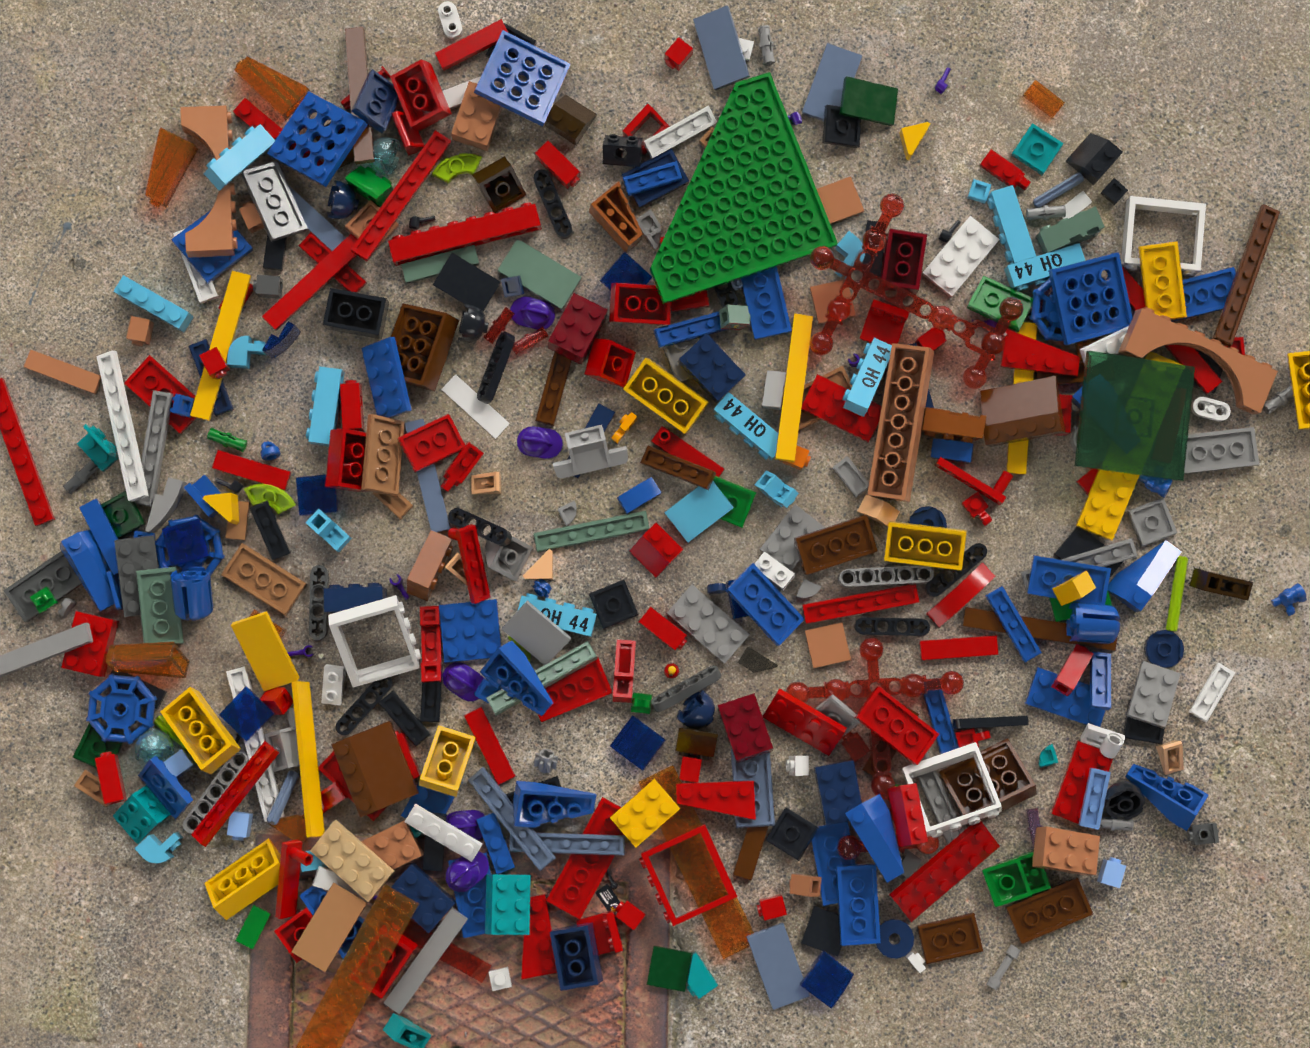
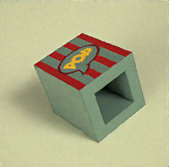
(734, 317)

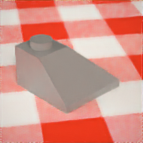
(508, 559)

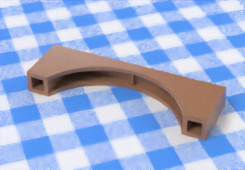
(216, 232)
(1248, 377)

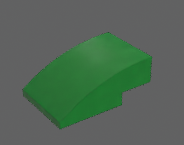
(1015, 879)

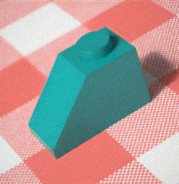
(699, 977)
(406, 1032)

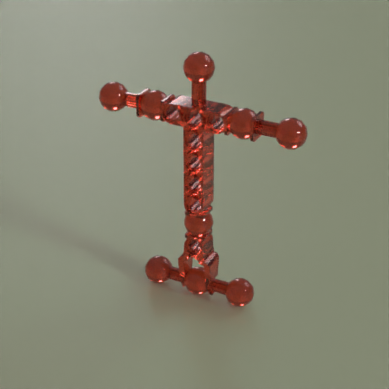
(939, 316)
(912, 686)

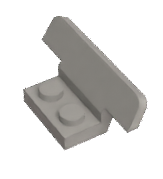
(589, 453)
(286, 744)

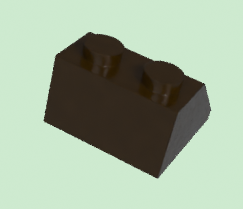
(569, 119)
(499, 184)
(696, 743)

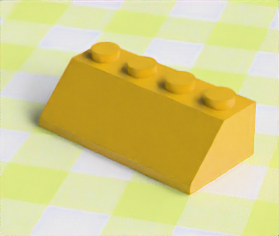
(1300, 379)
(245, 880)

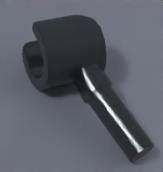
(415, 221)
(946, 235)
(235, 486)

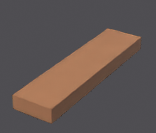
(63, 371)

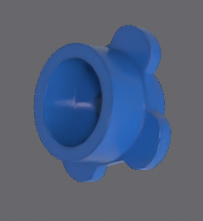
(542, 588)

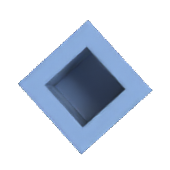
(180, 763)
(239, 825)
(1111, 872)

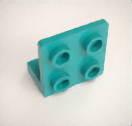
(97, 448)
(141, 814)

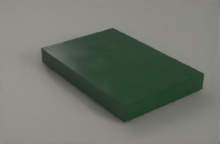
(868, 101)

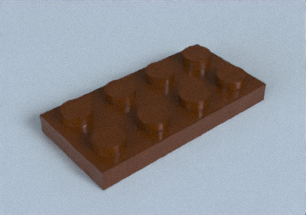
(835, 544)
(1049, 910)

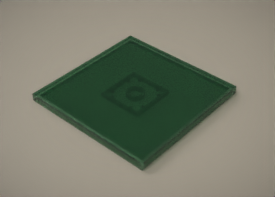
(1134, 416)

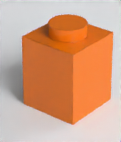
(801, 458)

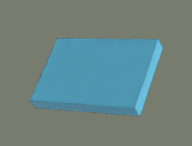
(698, 511)

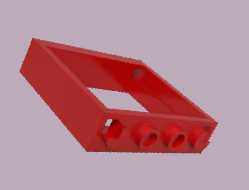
(661, 896)

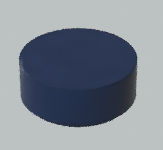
(716, 588)

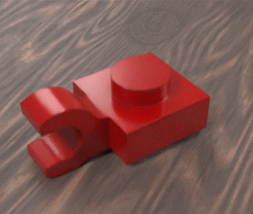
(976, 506)
(969, 736)

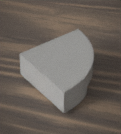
(568, 512)
(808, 589)
(67, 606)

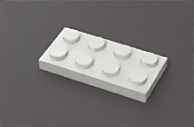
(960, 256)

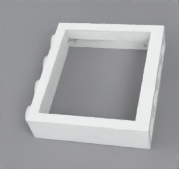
(1169, 206)
(382, 670)
(948, 759)

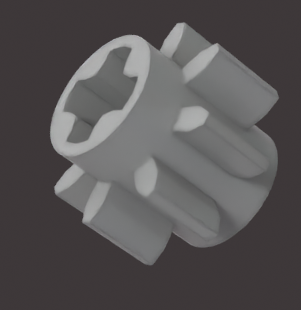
(545, 761)

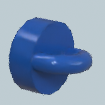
(271, 452)

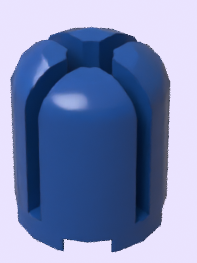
(192, 593)
(1093, 623)

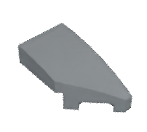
(650, 227)

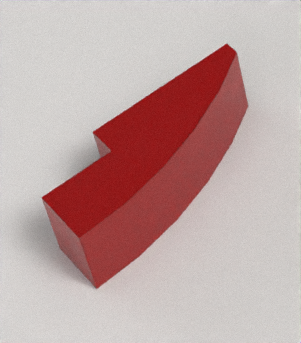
(624, 671)

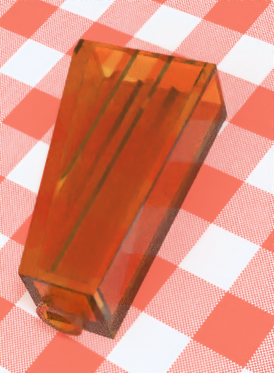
(273, 87)
(168, 167)
(148, 659)

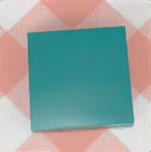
(1037, 149)

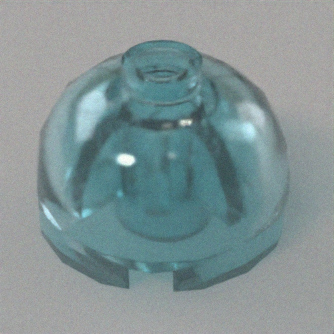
(385, 155)
(154, 744)

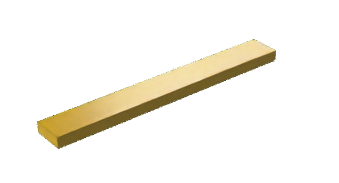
(222, 339)
(793, 388)
(1018, 451)
(308, 759)

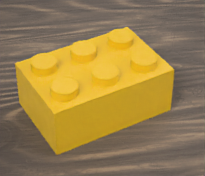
(447, 761)
(645, 813)

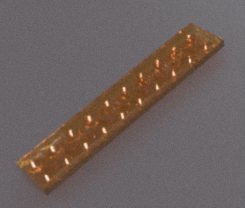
(727, 921)
(359, 970)

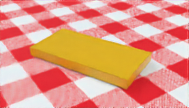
(1163, 279)
(265, 651)

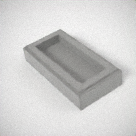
(774, 390)
(851, 476)

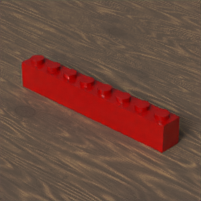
(463, 234)

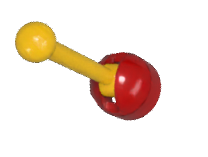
(671, 669)

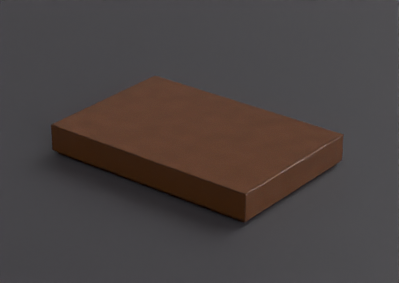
(950, 938)

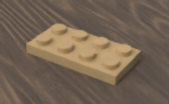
(352, 861)

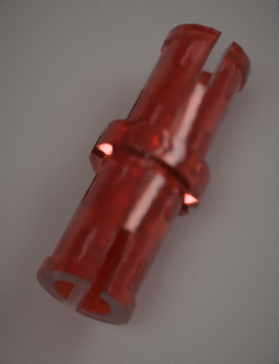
(499, 325)
(529, 340)

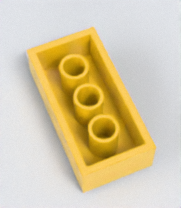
(666, 395)
(925, 545)
(200, 730)

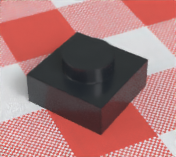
(1114, 191)

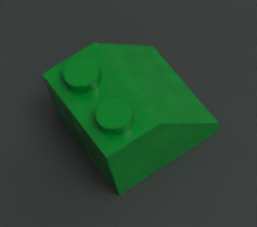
(369, 185)

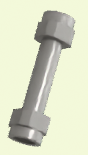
(994, 981)

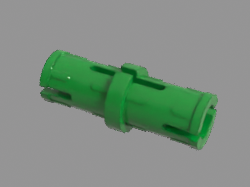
(227, 439)

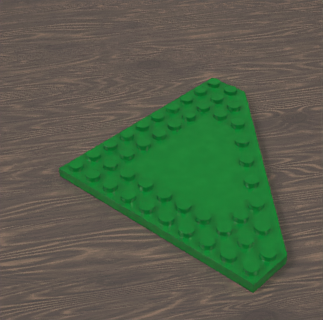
(746, 201)

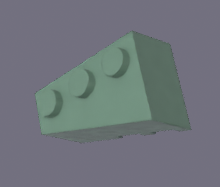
(1070, 231)

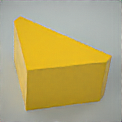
(911, 137)
(226, 505)
(1074, 588)

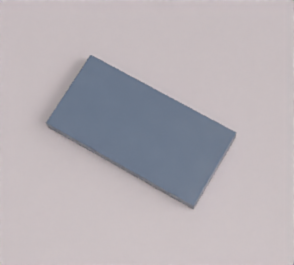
(721, 48)
(829, 80)
(757, 770)
(777, 965)

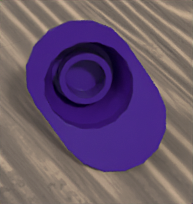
(532, 313)
(539, 442)
(462, 680)
(466, 822)
(465, 874)

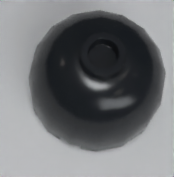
(472, 324)
(1124, 800)

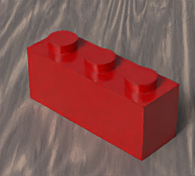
(907, 815)

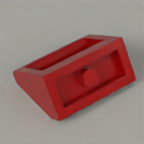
(640, 119)
(410, 137)

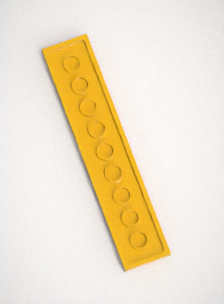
(1110, 494)

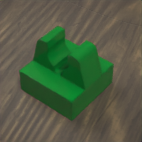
(43, 600)
(641, 703)

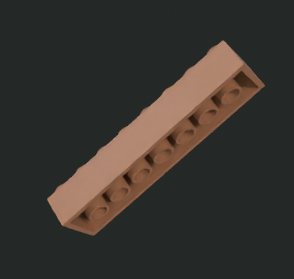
(900, 422)

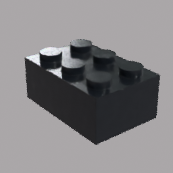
(356, 313)

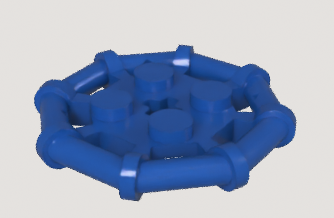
(1049, 311)
(213, 534)
(112, 716)

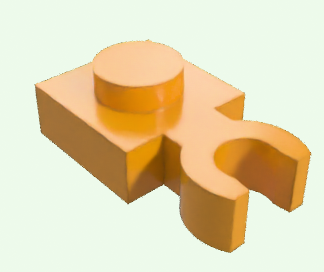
(626, 423)

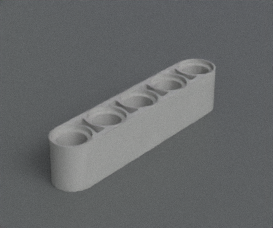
(894, 572)
(208, 796)

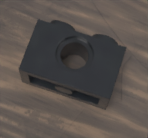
(614, 156)

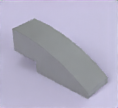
(165, 505)

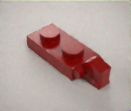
(1004, 170)
(461, 466)

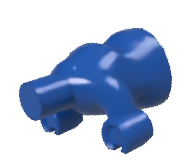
(1156, 485)
(1290, 596)

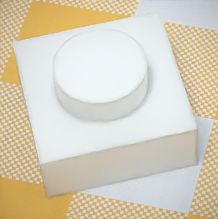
(747, 47)
(916, 960)
(500, 978)

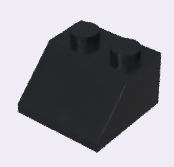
(1094, 157)

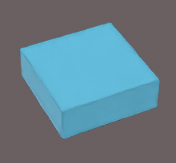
(979, 191)

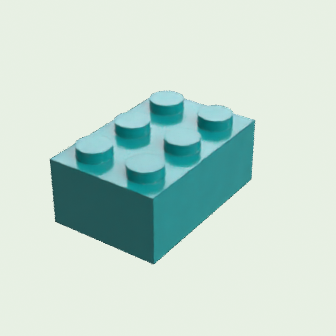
(507, 904)

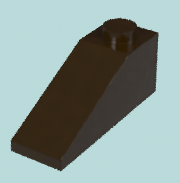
(1221, 584)

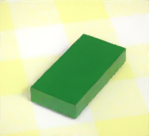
(253, 927)

